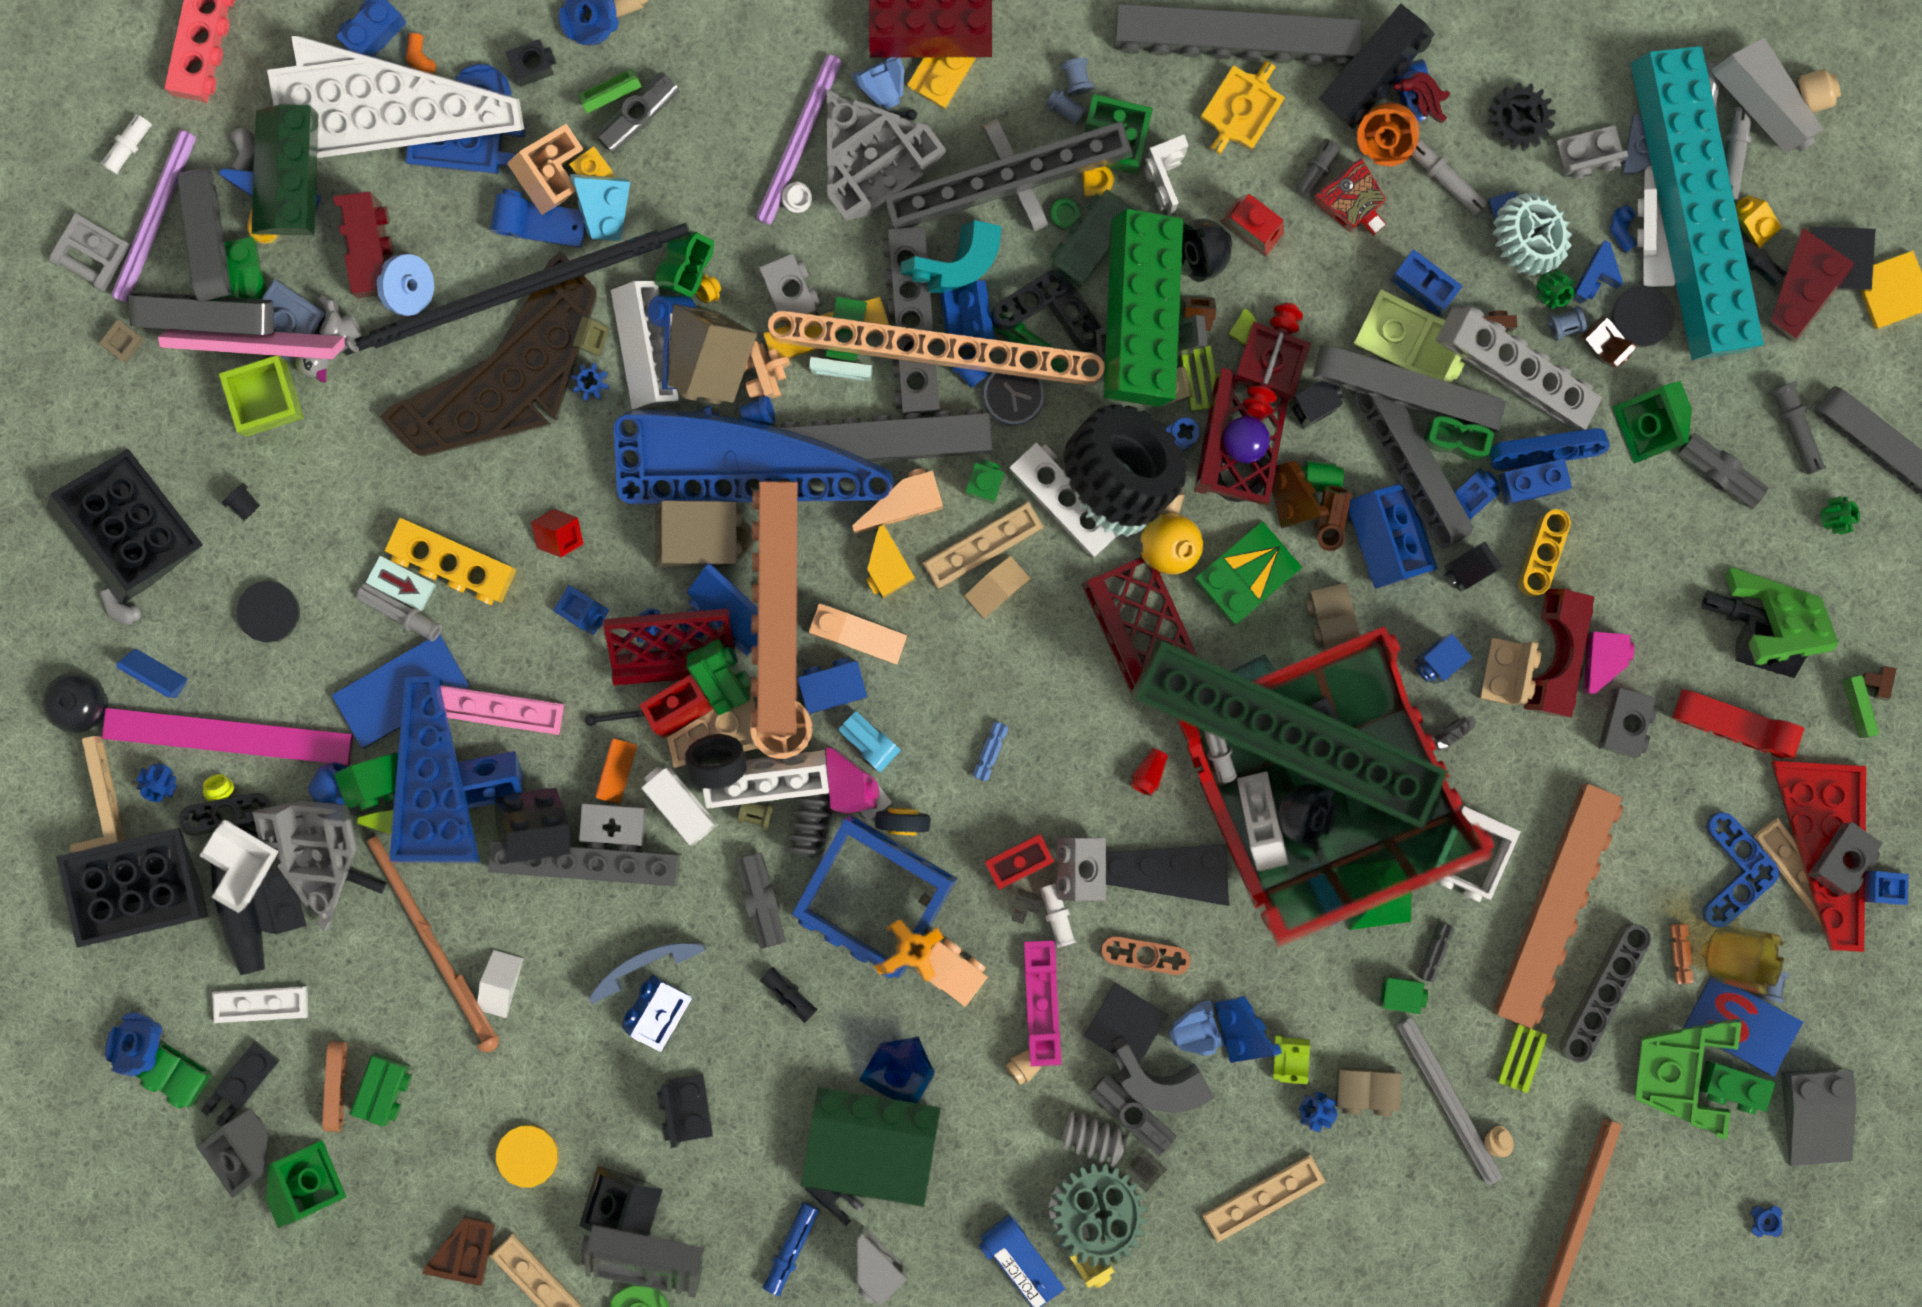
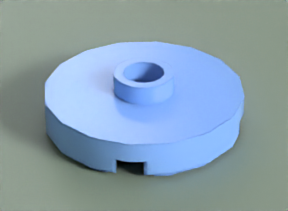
(393, 284)

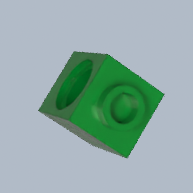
(1403, 995)

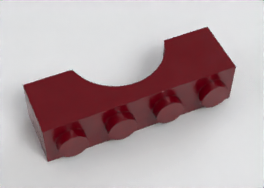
(1569, 619)

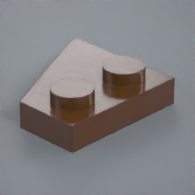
(1294, 496)
(464, 1253)

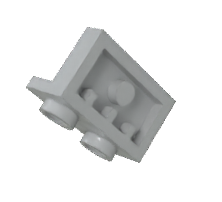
(1590, 151)

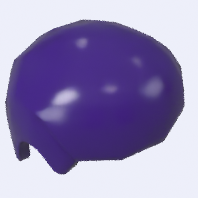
(1246, 439)

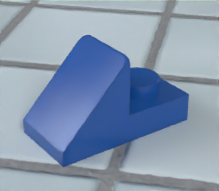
(1602, 268)
(1886, 887)

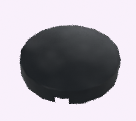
(1643, 315)
(268, 612)

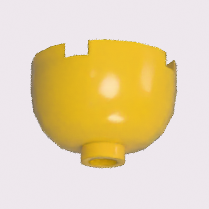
(1171, 543)

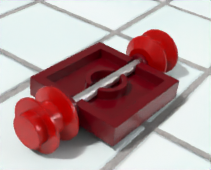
(1272, 360)

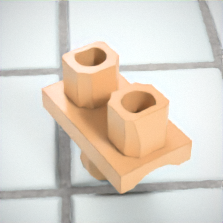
(767, 382)

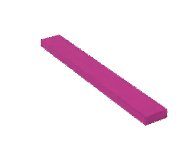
(227, 736)

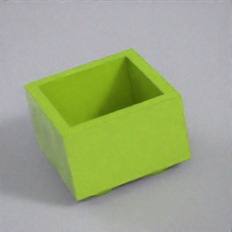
(261, 396)

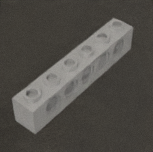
(1537, 378)

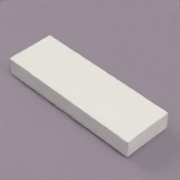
(260, 1004)

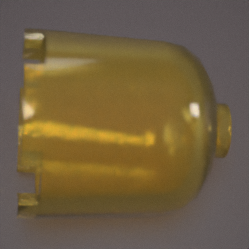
(1744, 958)

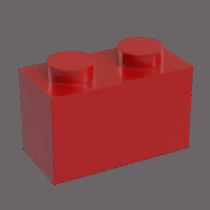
(675, 707)
(1019, 861)

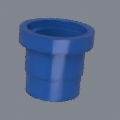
(970, 376)
(759, 411)

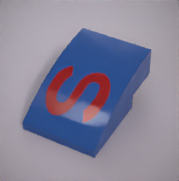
(1764, 1028)

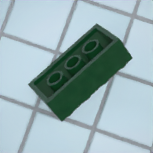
(285, 170)

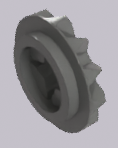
(1453, 732)

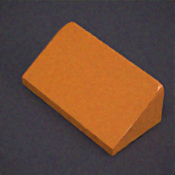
(616, 771)

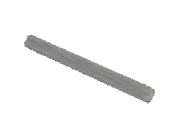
(1449, 1100)

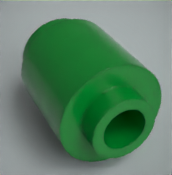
(1323, 474)

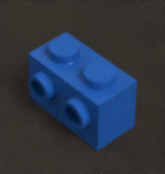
(371, 27)
(832, 686)

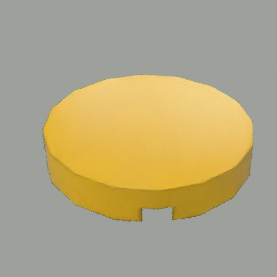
(527, 1156)

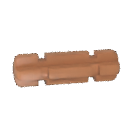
(1681, 953)

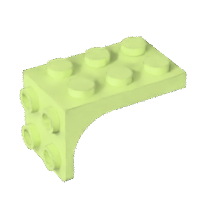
(1407, 338)

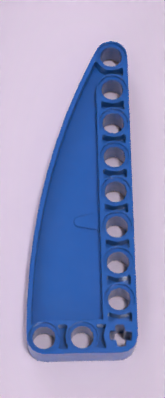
(715, 447)

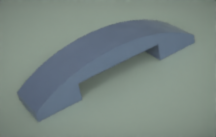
(611, 983)

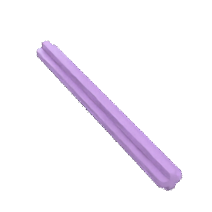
(798, 139)
(153, 216)

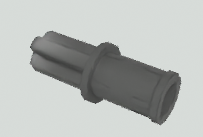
(1318, 167)

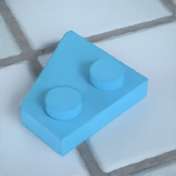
(602, 204)

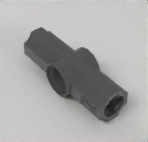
(651, 98)
(1723, 471)
(760, 900)
(1147, 1128)

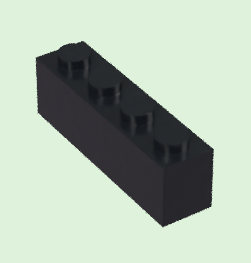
(1377, 66)

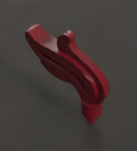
(1428, 94)

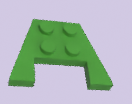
(1795, 617)
(1672, 1072)

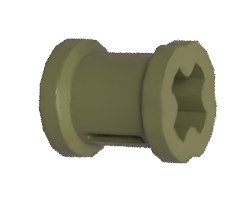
(756, 814)

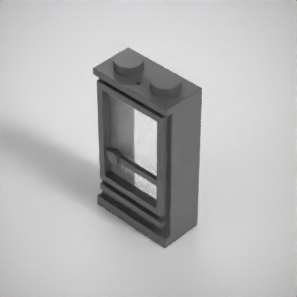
(642, 1260)

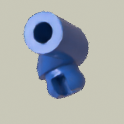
(1620, 225)

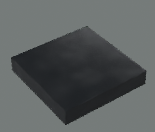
(1857, 246)
(1126, 1016)

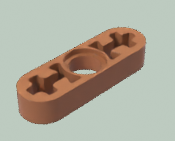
(1121, 958)
(333, 1093)

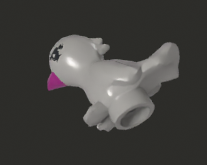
(333, 325)

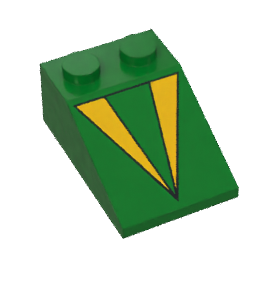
(1247, 574)

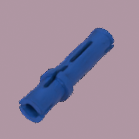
(786, 1259)

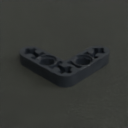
(1055, 300)

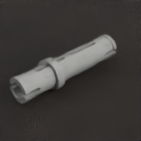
(1737, 148)
(1448, 178)

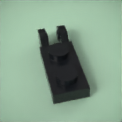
(242, 1081)

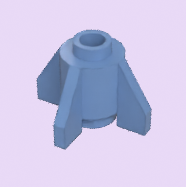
(882, 82)
(1197, 1030)

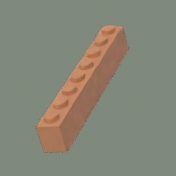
(776, 609)
(1557, 905)

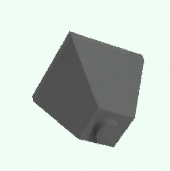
(237, 1152)

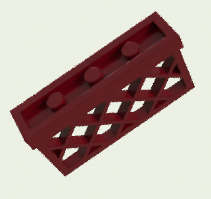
(1213, 445)
(1115, 628)
(661, 665)

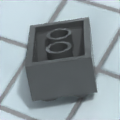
(1819, 1115)

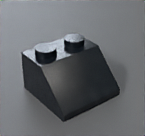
(620, 1203)

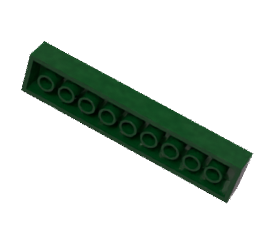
(1289, 733)

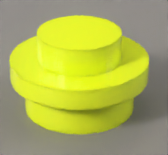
(217, 787)

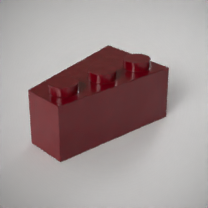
(364, 240)
(1809, 284)

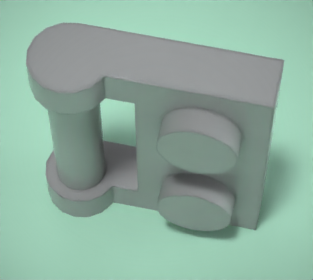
(94, 243)

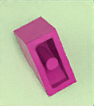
(1605, 658)
(849, 784)

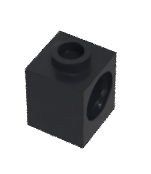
(519, 56)

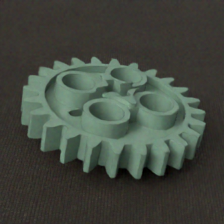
(1072, 1218)

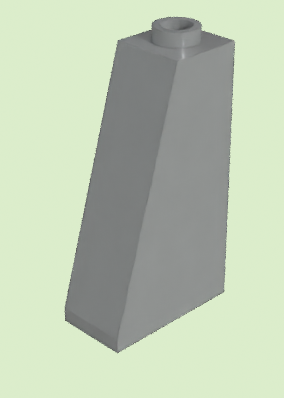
(1769, 95)

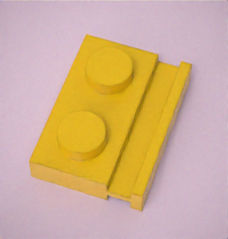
(940, 78)

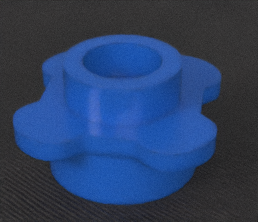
(1774, 1226)

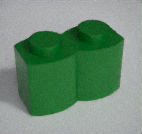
(683, 265)
(1466, 441)
(175, 1077)

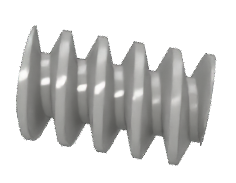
(1093, 1138)

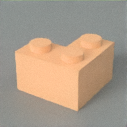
(541, 168)
(954, 972)

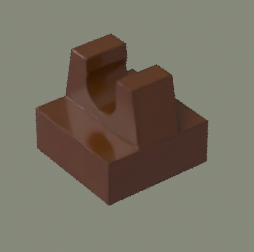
(1200, 306)
(1881, 682)

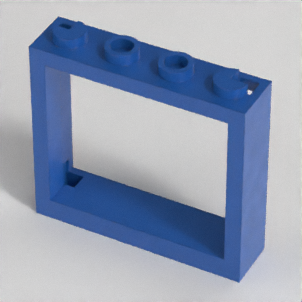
(895, 852)

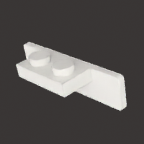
(1657, 260)

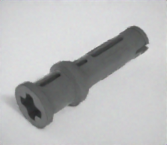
(1793, 413)

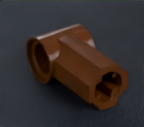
(1337, 502)

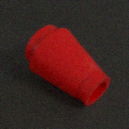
(1149, 773)

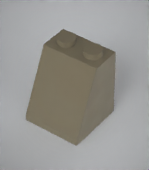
(707, 354)
(696, 534)

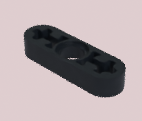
(200, 811)

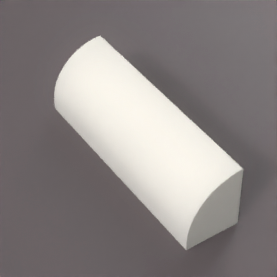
(641, 345)

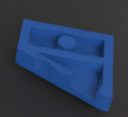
(1243, 1031)

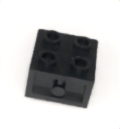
(685, 1109)

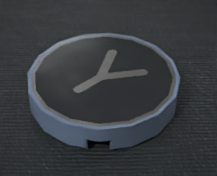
(1013, 398)

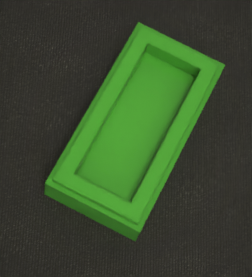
(609, 90)
(1860, 706)

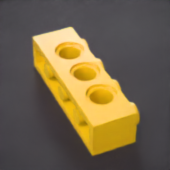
(409, 535)

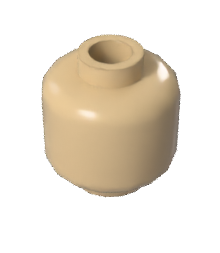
(1819, 89)

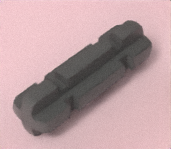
(1436, 952)

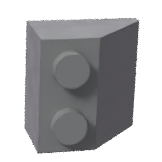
(878, 1269)

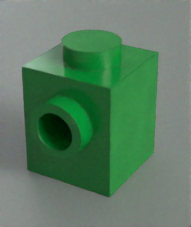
(985, 482)

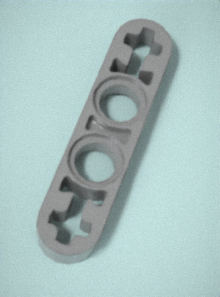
(1027, 198)

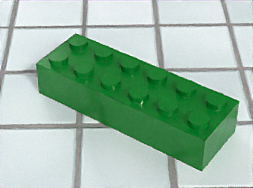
(1143, 308)

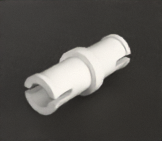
(126, 144)
(1057, 916)

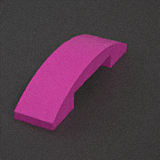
(1042, 1003)

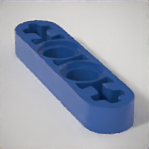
(1549, 448)

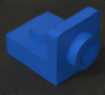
(1477, 492)
(581, 610)

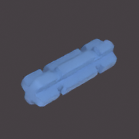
(990, 751)

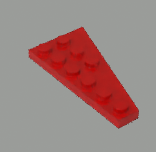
(1817, 804)

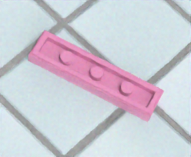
(502, 710)

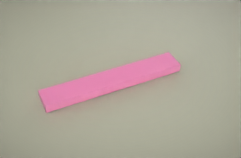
(267, 344)

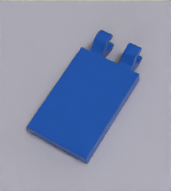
(465, 154)

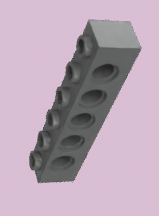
(913, 243)
(594, 865)

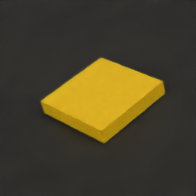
(1895, 290)

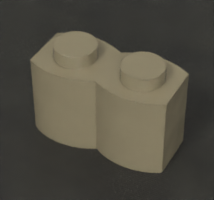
(1333, 616)
(1368, 1090)

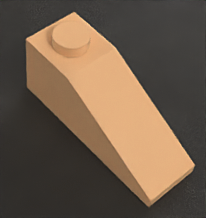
(906, 500)
(857, 634)

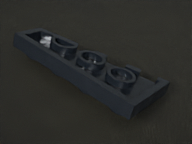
(1178, 872)

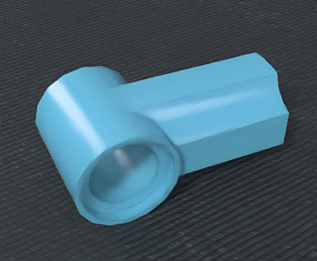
(874, 745)

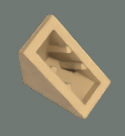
(997, 587)

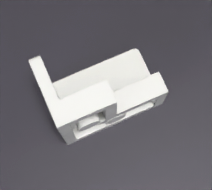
(244, 861)

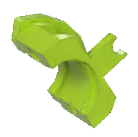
(1293, 1062)

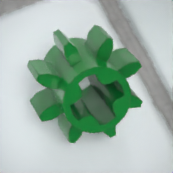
(1555, 289)
(1840, 515)

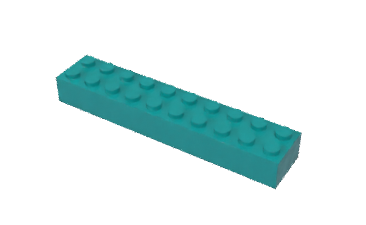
(1696, 202)

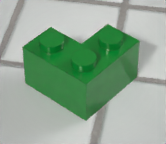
(1135, 118)

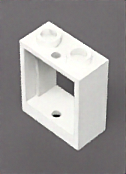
(678, 805)
(1509, 838)

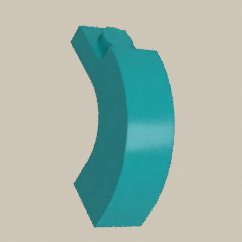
(975, 255)

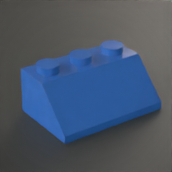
(1391, 536)
(715, 592)

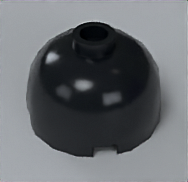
(1205, 243)
(75, 702)
(1307, 814)

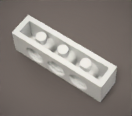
(1026, 472)
(774, 780)

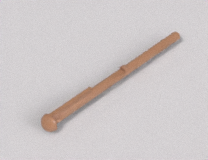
(457, 984)

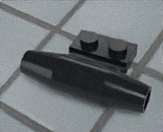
(271, 910)

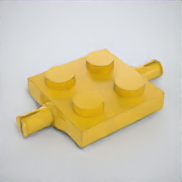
(1242, 107)

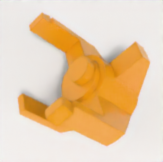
(911, 951)

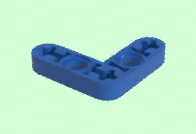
(1748, 866)

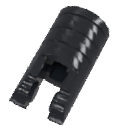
(828, 1199)

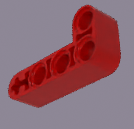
(1737, 724)

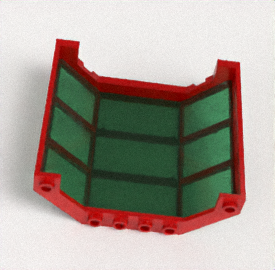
(1367, 852)

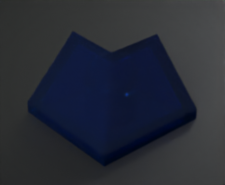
(899, 1070)

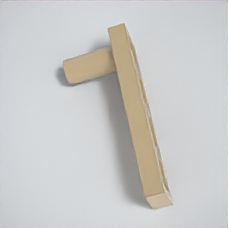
(104, 796)

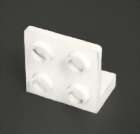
(1158, 161)

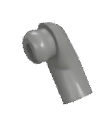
(245, 145)
(118, 612)

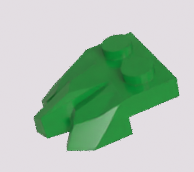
(244, 269)

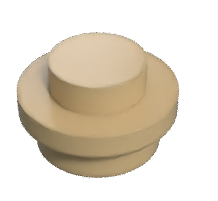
(1499, 1142)

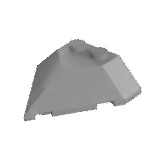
(874, 155)
(313, 850)

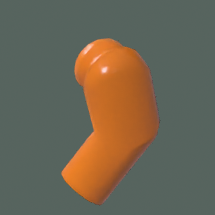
(414, 54)

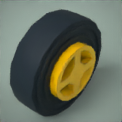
(902, 821)

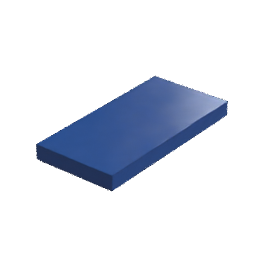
(375, 701)

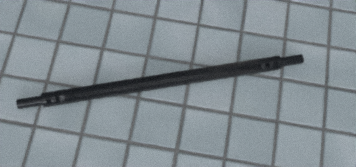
(519, 287)

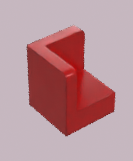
(557, 533)

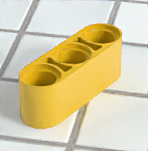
(1555, 542)

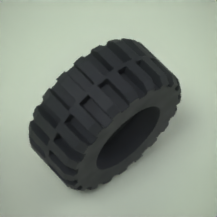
(1106, 483)

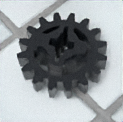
(1512, 108)

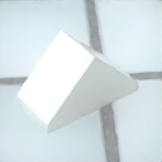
(499, 983)

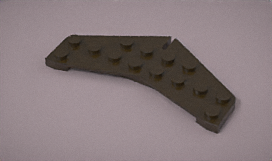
(499, 392)

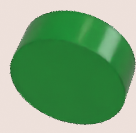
(1064, 213)

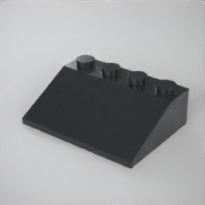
(123, 525)
(131, 887)

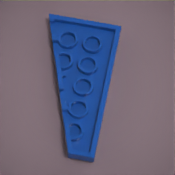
(429, 800)

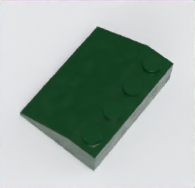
(870, 1147)

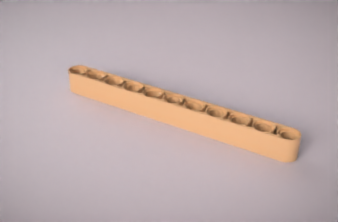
(923, 338)

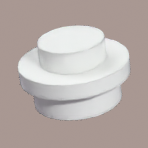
(796, 197)

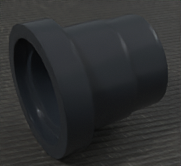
(241, 502)

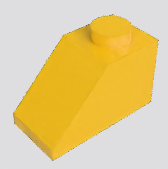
(887, 566)

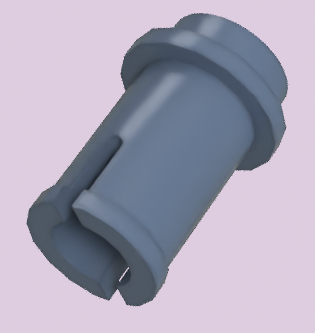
(1065, 106)

